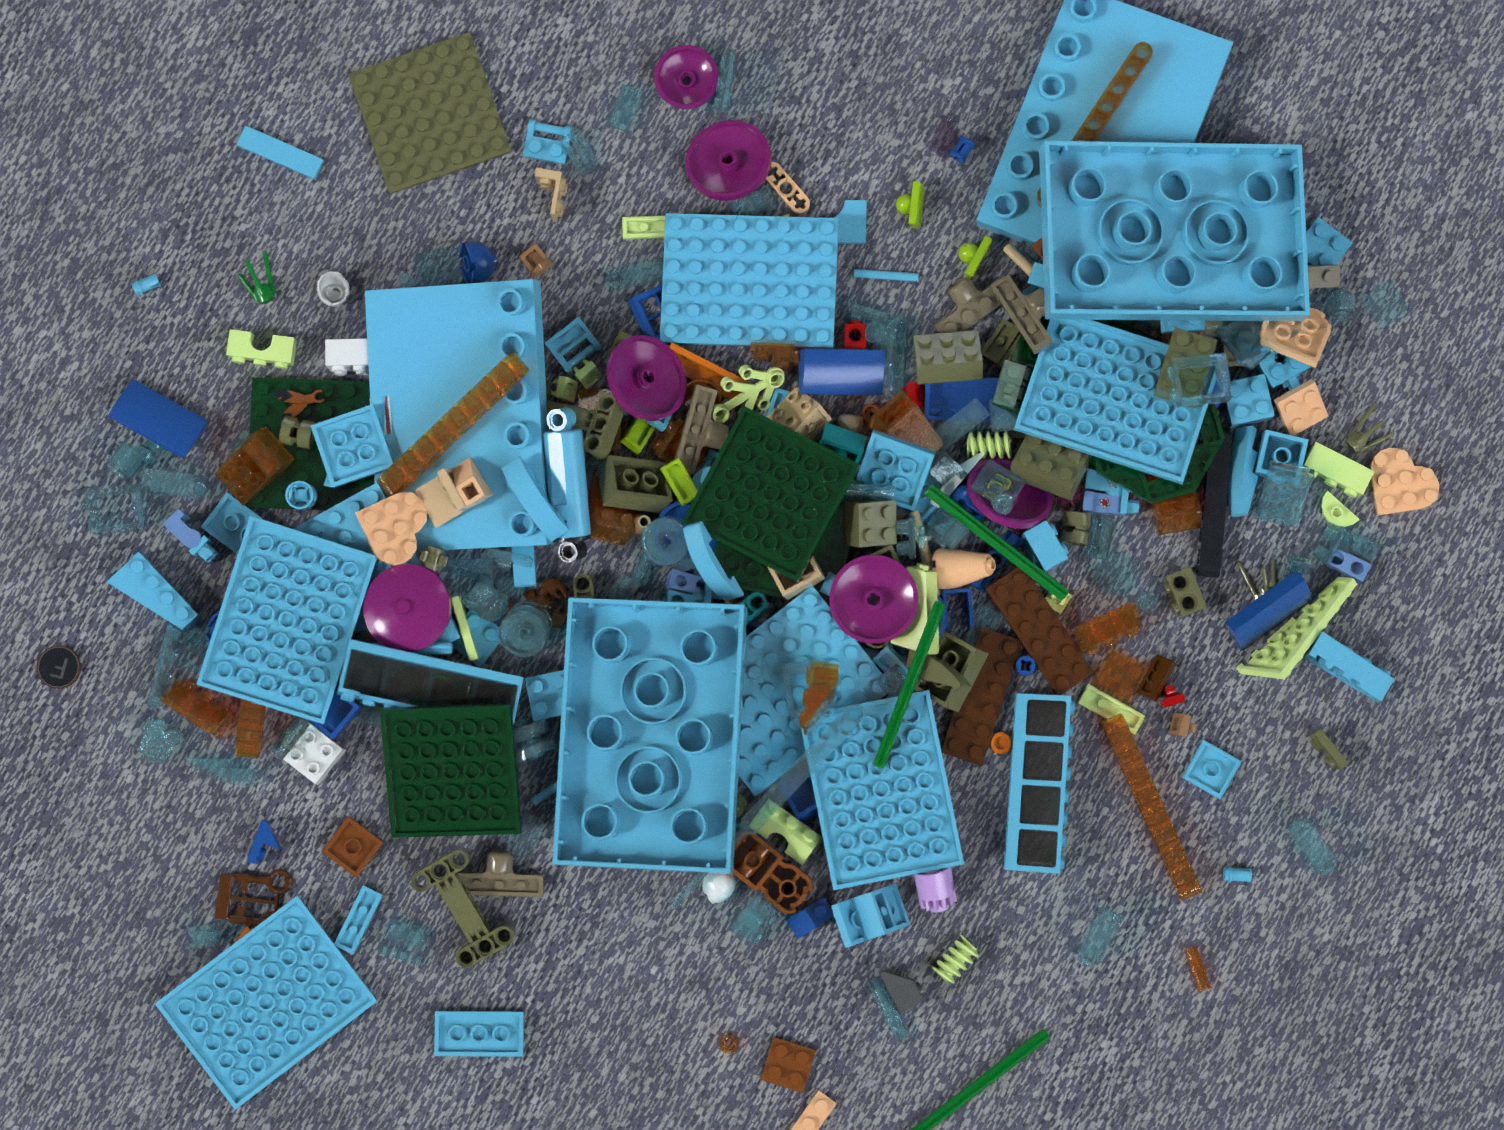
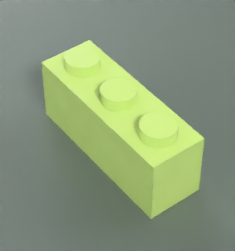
(1338, 470)

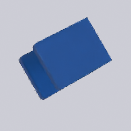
(968, 599)

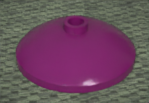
(682, 63)

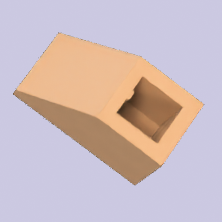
(470, 483)

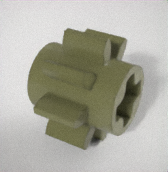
(433, 558)

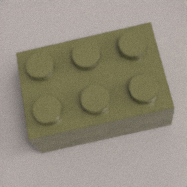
(948, 357)
(1191, 379)
(1050, 466)
(633, 484)
(965, 659)

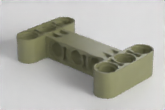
(592, 422)
(463, 907)

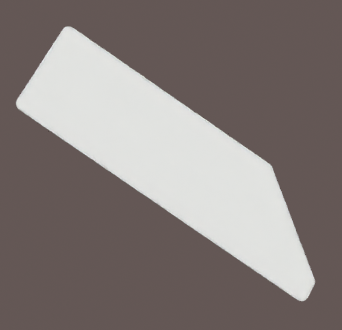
(951, 485)

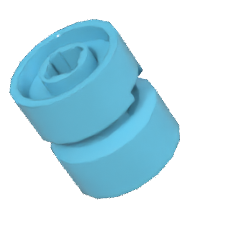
(301, 495)

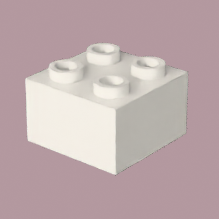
(347, 356)
(314, 754)

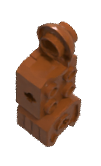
(763, 869)

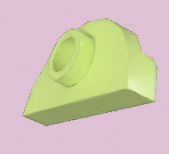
(1336, 512)

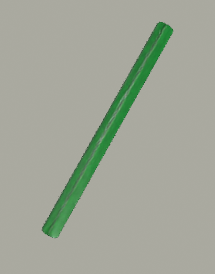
(997, 542)
(909, 684)
(983, 1081)

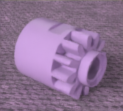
(936, 889)

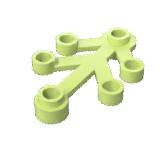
(749, 391)

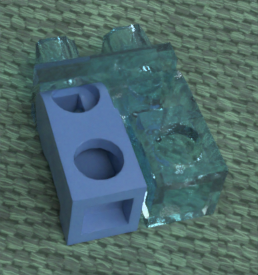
(1347, 553)

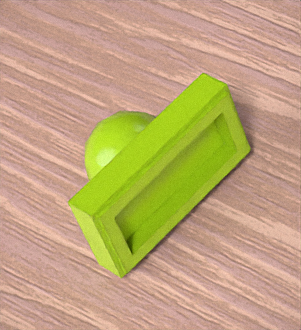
(912, 204)
(972, 254)
(637, 435)
(679, 481)

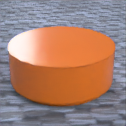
(1000, 743)

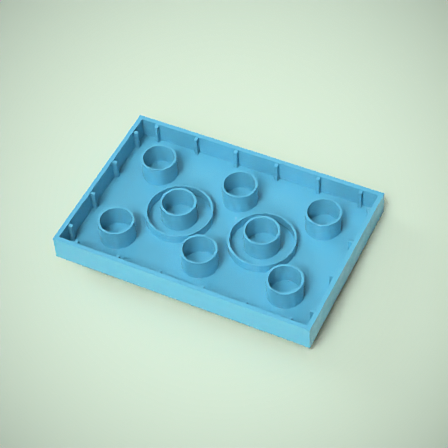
(1073, 73)
(1173, 231)
(426, 356)
(650, 735)

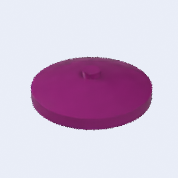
(728, 160)
(646, 378)
(1028, 509)
(873, 599)
(407, 608)

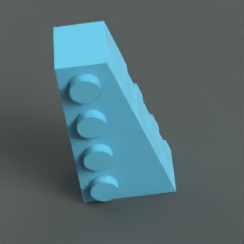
(150, 588)
(1349, 667)

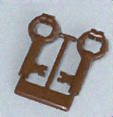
(224, 895)

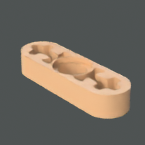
(801, 196)

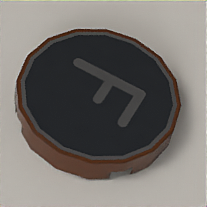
(59, 667)

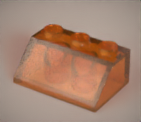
(1107, 629)
(198, 707)

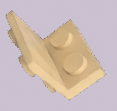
(549, 180)
(800, 414)
(442, 498)

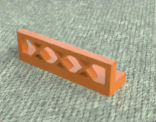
(697, 367)

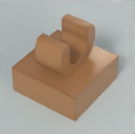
(1181, 725)

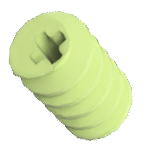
(989, 444)
(956, 960)

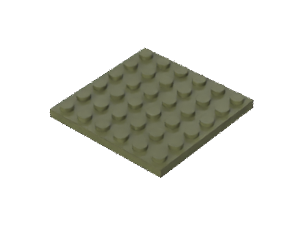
(429, 113)

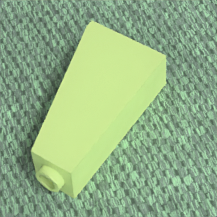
(927, 594)

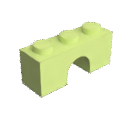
(280, 352)
(799, 836)

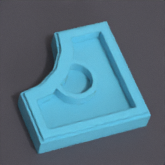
(852, 222)

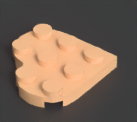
(1298, 339)
(1401, 485)
(393, 525)

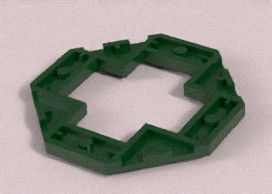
(1162, 489)

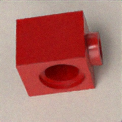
(855, 325)

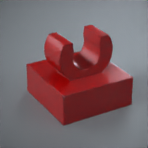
(916, 393)
(1171, 697)

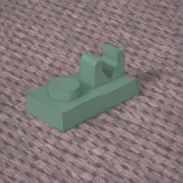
(1009, 384)

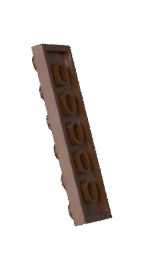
(1039, 630)
(974, 724)

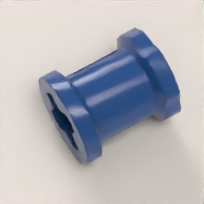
(962, 149)
(1025, 659)

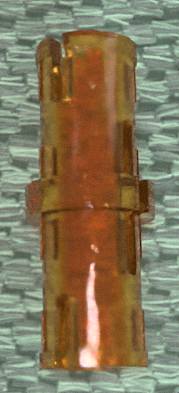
(1197, 968)

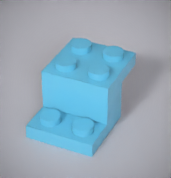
(870, 915)

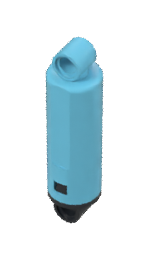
(567, 482)

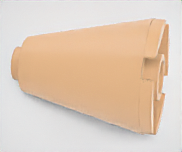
(961, 567)

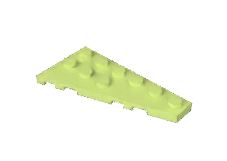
(1296, 636)

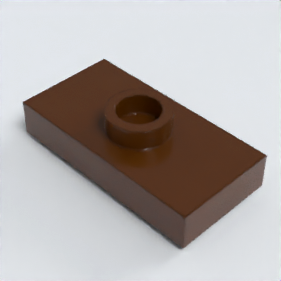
(1156, 677)

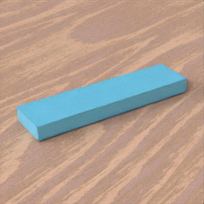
(280, 152)

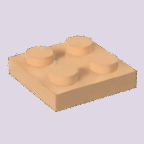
(1301, 407)

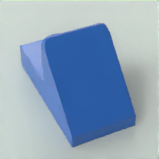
(264, 836)
(810, 917)

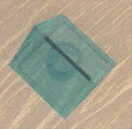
(1244, 343)

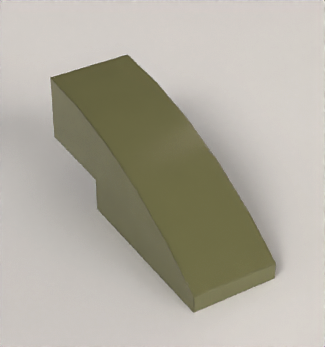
(940, 672)

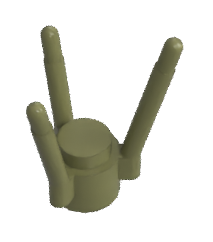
(1358, 441)
(1264, 576)

